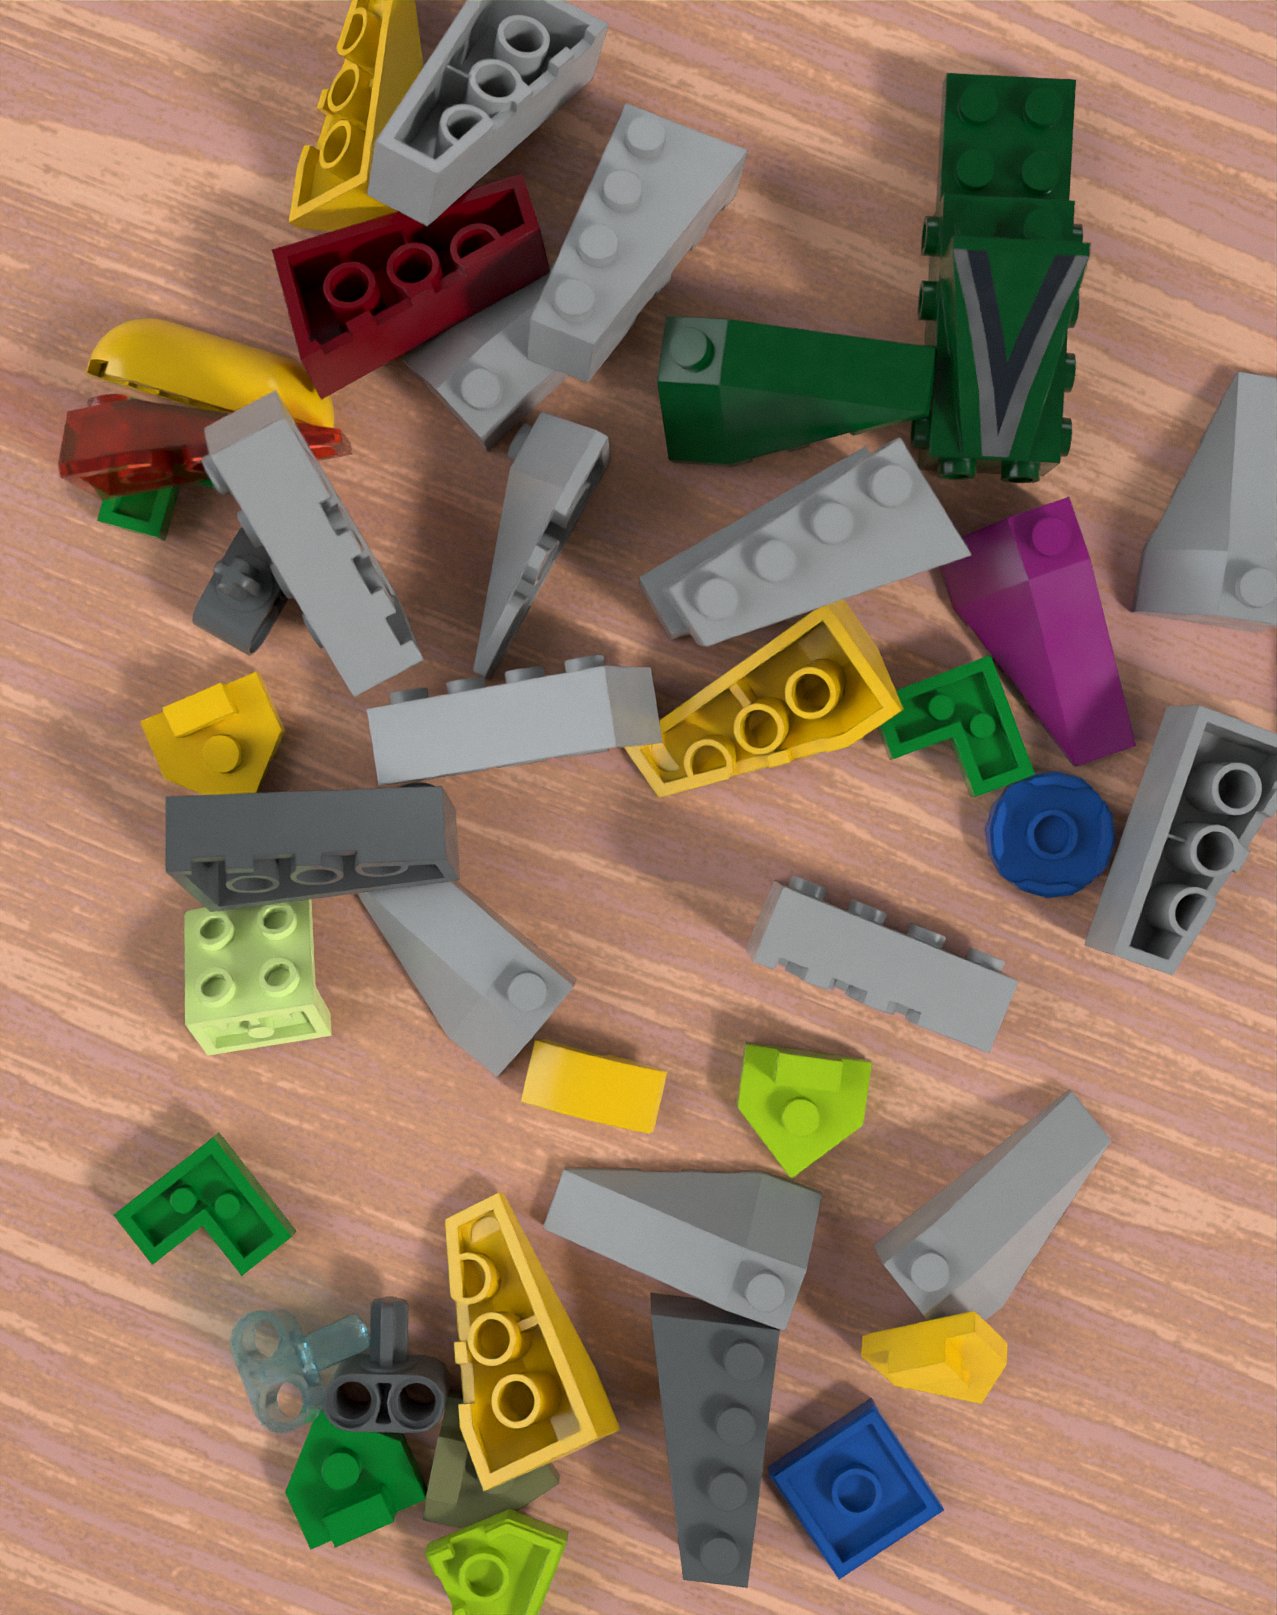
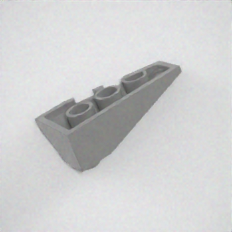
(991, 1221)
(710, 1234)

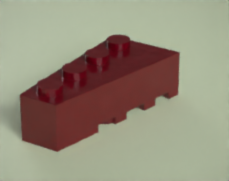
(396, 283)

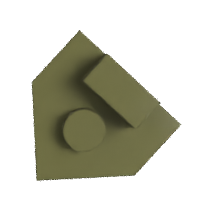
(454, 1486)

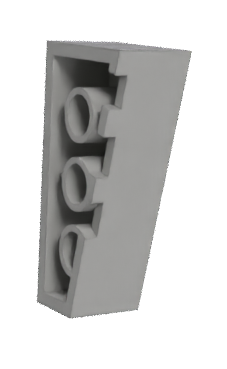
(481, 96)
(311, 541)
(513, 722)
(1185, 834)
(880, 964)

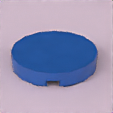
(1050, 834)

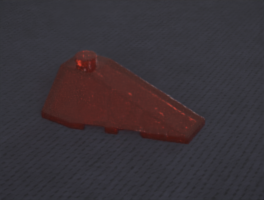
(148, 446)

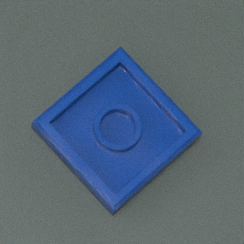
(855, 1488)

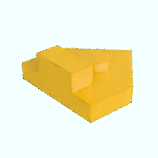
(218, 737)
(941, 1356)

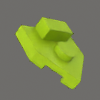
(801, 1100)
(498, 1564)

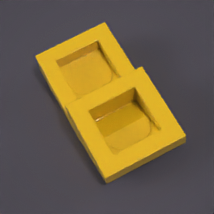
(594, 1086)

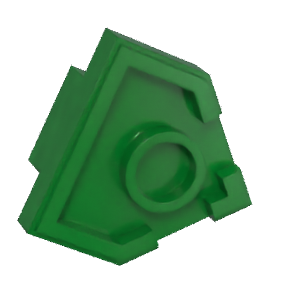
(351, 1482)

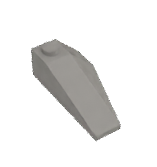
(484, 369)
(545, 495)
(1218, 537)
(471, 968)

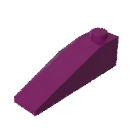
(1043, 622)

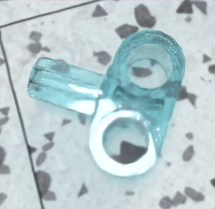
(295, 1361)

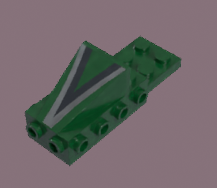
(1001, 280)

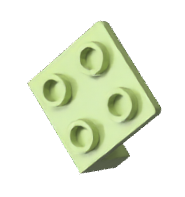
(252, 977)

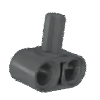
(241, 597)
(385, 1376)

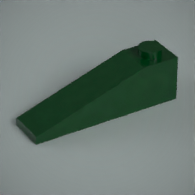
(766, 388)

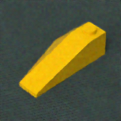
(378, 70)
(791, 699)
(521, 1362)

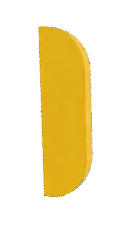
(204, 370)

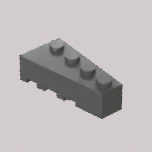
(309, 843)
(716, 1417)

